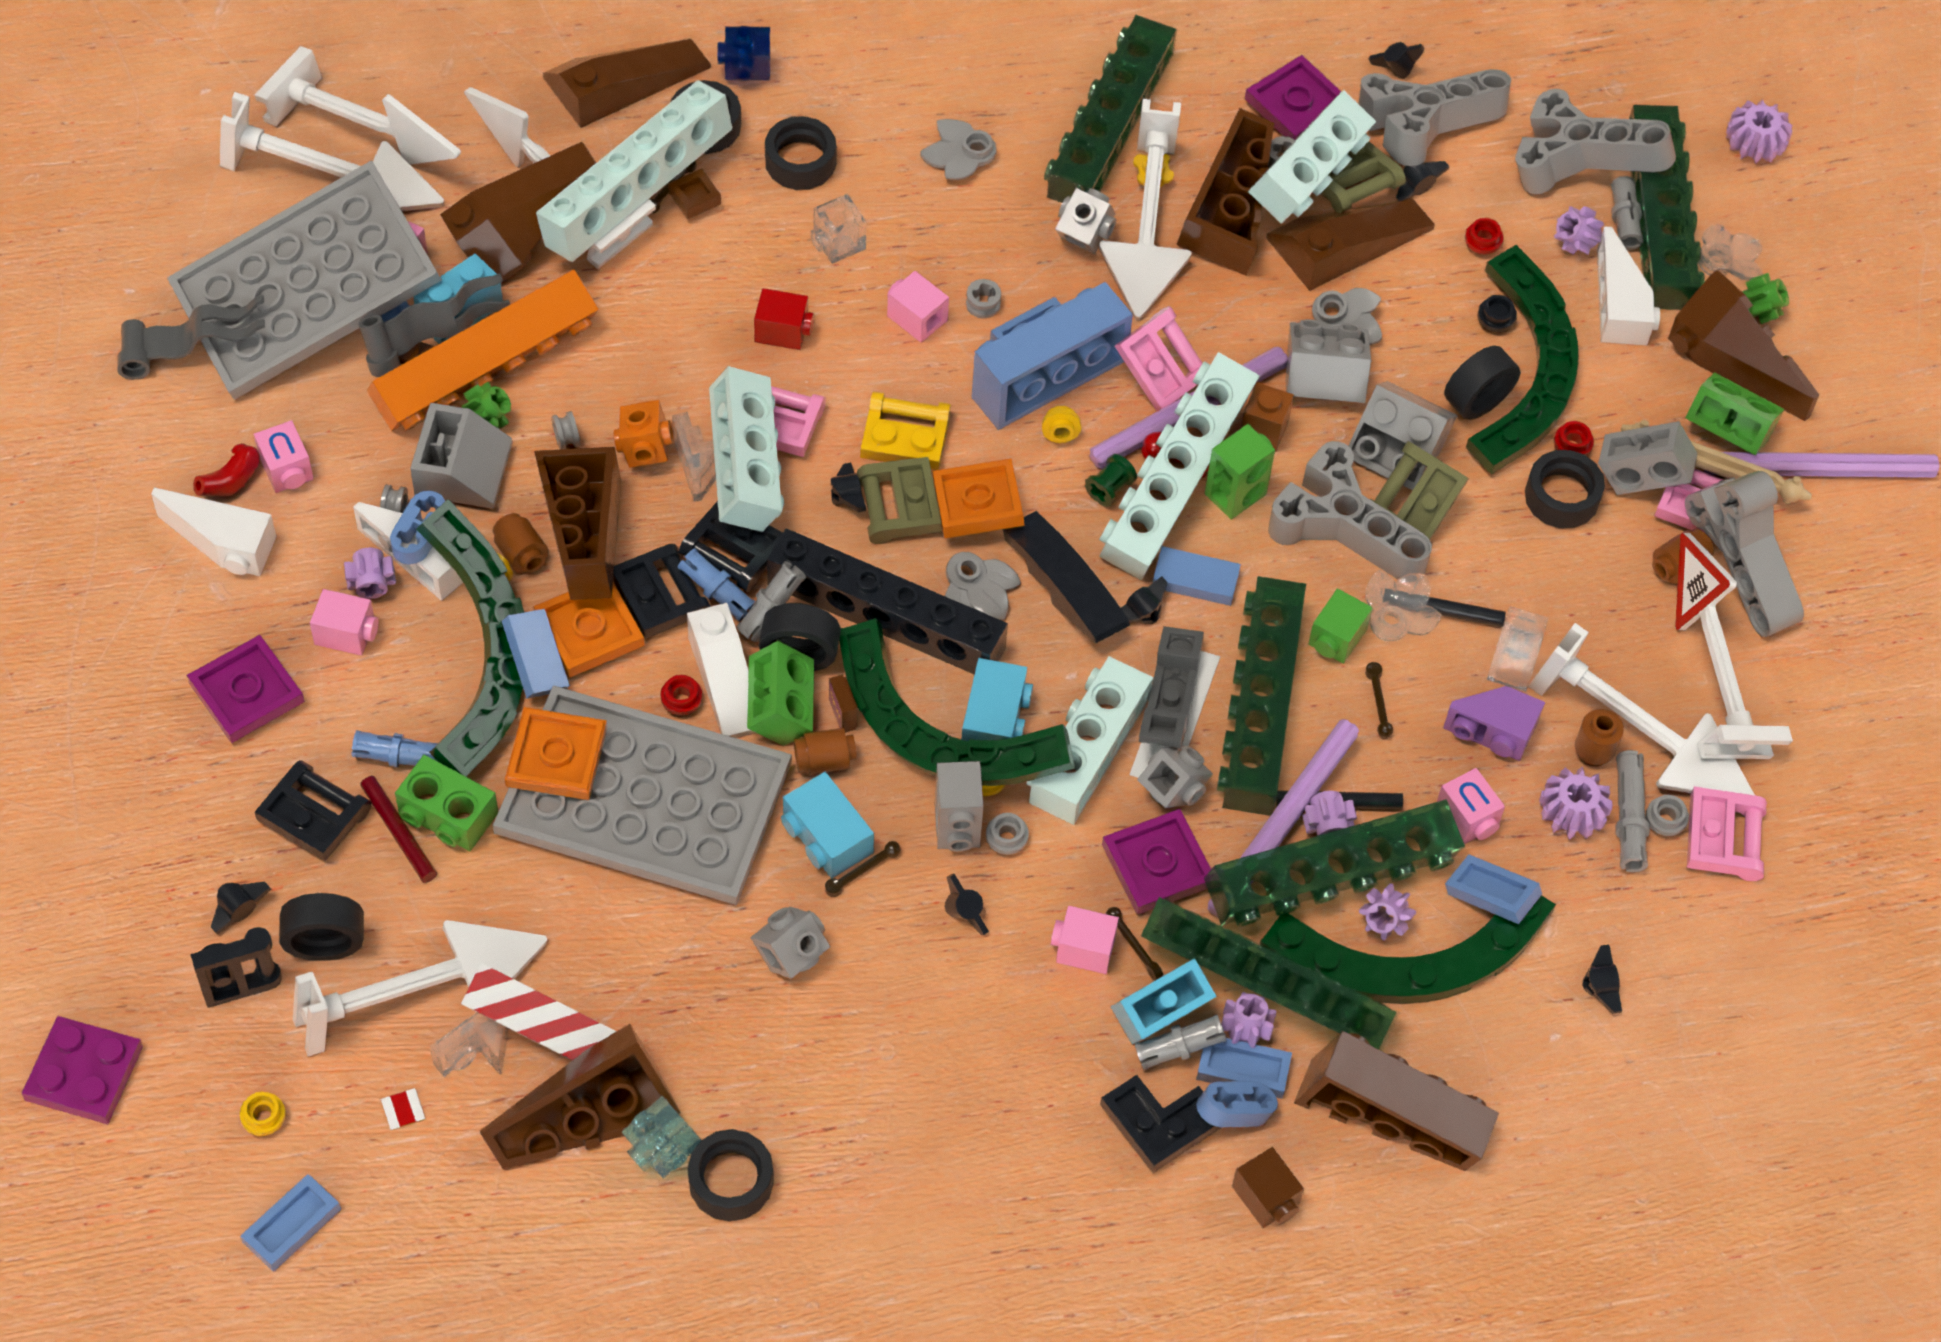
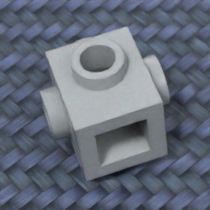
(1086, 219)
(1176, 776)
(791, 941)

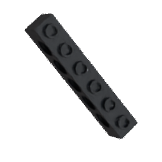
(902, 607)

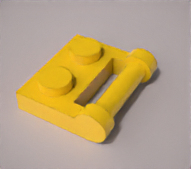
(897, 440)

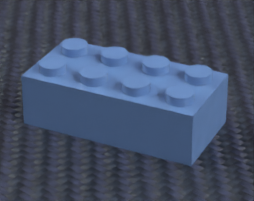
(1050, 355)

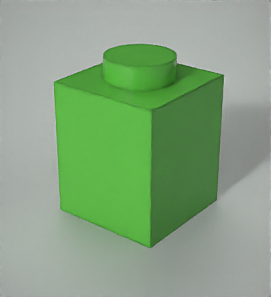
(1340, 626)

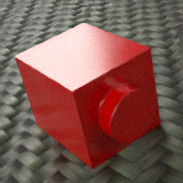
(782, 319)

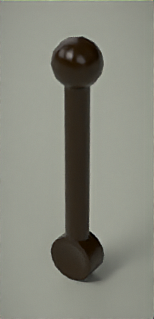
(664, 192)
(1374, 672)
(834, 886)
(1153, 968)

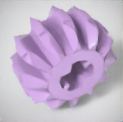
(1759, 131)
(1575, 803)

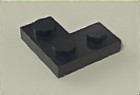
(1156, 1131)

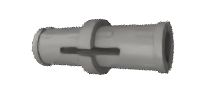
(1627, 212)
(775, 594)
(1180, 1042)

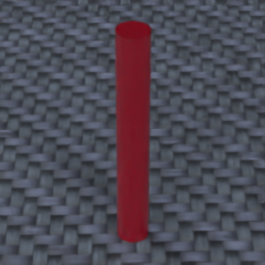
(398, 829)

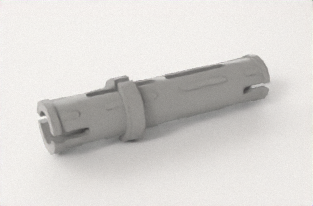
(1632, 822)

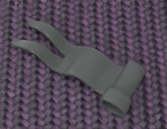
(420, 322)
(175, 342)

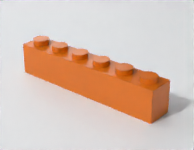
(483, 350)

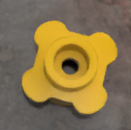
(1140, 162)

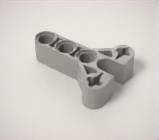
(1419, 112)
(1572, 142)
(1307, 517)
(1741, 524)

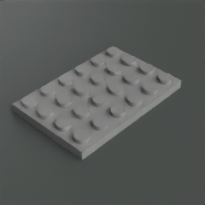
(319, 273)
(662, 801)

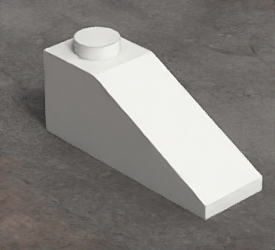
(1624, 295)
(225, 533)
(431, 572)
(721, 666)

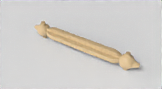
(1732, 467)

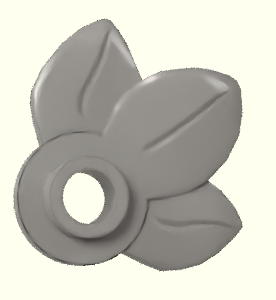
(957, 149)
(1353, 308)
(983, 589)

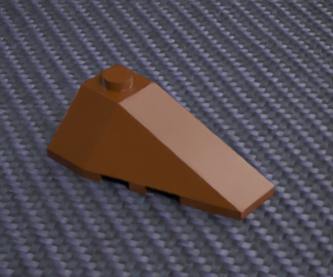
(501, 216)
(580, 1103)

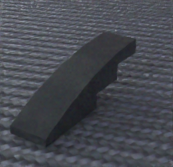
(1067, 576)

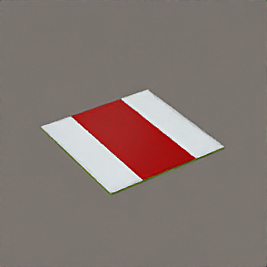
(403, 1109)

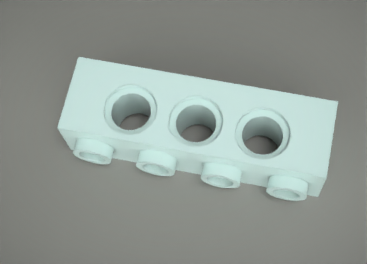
(1312, 157)
(745, 449)
(1114, 685)

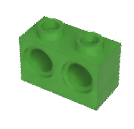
(1734, 413)
(1239, 471)
(780, 693)
(452, 796)

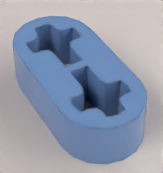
(407, 525)
(1239, 1110)

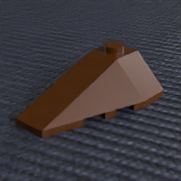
(613, 80)
(1336, 243)
(1726, 339)

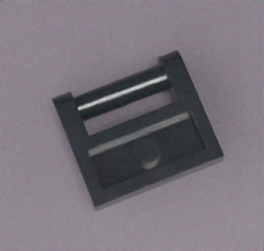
(744, 542)
(648, 595)
(306, 820)
(221, 971)

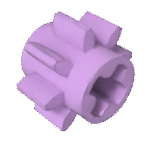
(1578, 230)
(369, 573)
(1328, 813)
(1378, 917)
(1248, 1019)

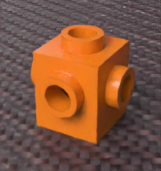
(643, 434)

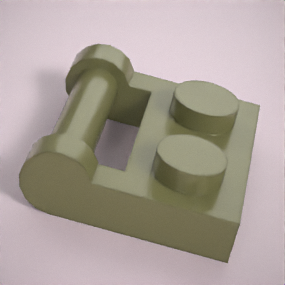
(1363, 166)
(912, 494)
(1431, 495)

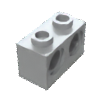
(1648, 458)
(958, 805)

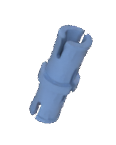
(716, 584)
(390, 749)

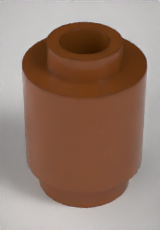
(520, 543)
(1667, 555)
(1599, 737)
(824, 751)

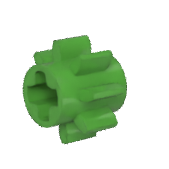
(1766, 297)
(489, 403)

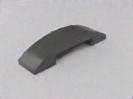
(1172, 687)

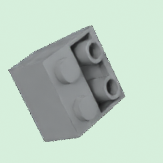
(1328, 361)
(1391, 421)
(460, 456)

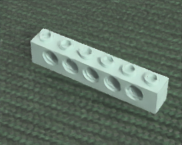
(634, 171)
(1135, 550)

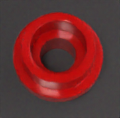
(1481, 229)
(1576, 432)
(681, 685)

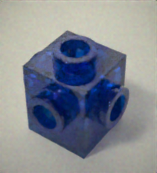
(745, 53)

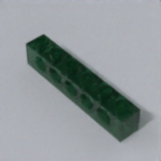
(1112, 109)
(1667, 223)
(1256, 788)
(1429, 825)
(1269, 973)

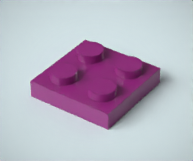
(1292, 96)
(245, 688)
(1157, 860)
(82, 1070)

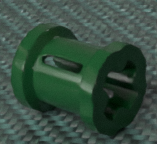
(1110, 480)

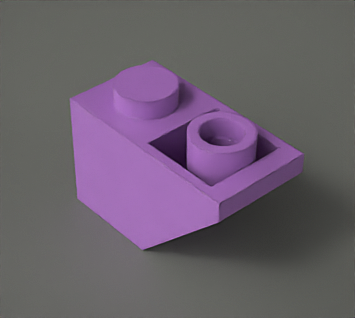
(1496, 719)

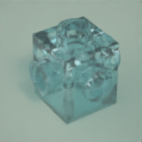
(660, 1138)

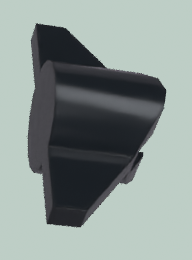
(1398, 58)
(1420, 178)
(847, 489)
(1146, 603)
(236, 903)
(965, 904)
(1603, 980)

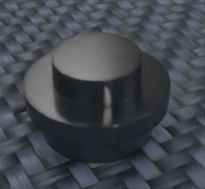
(1497, 313)

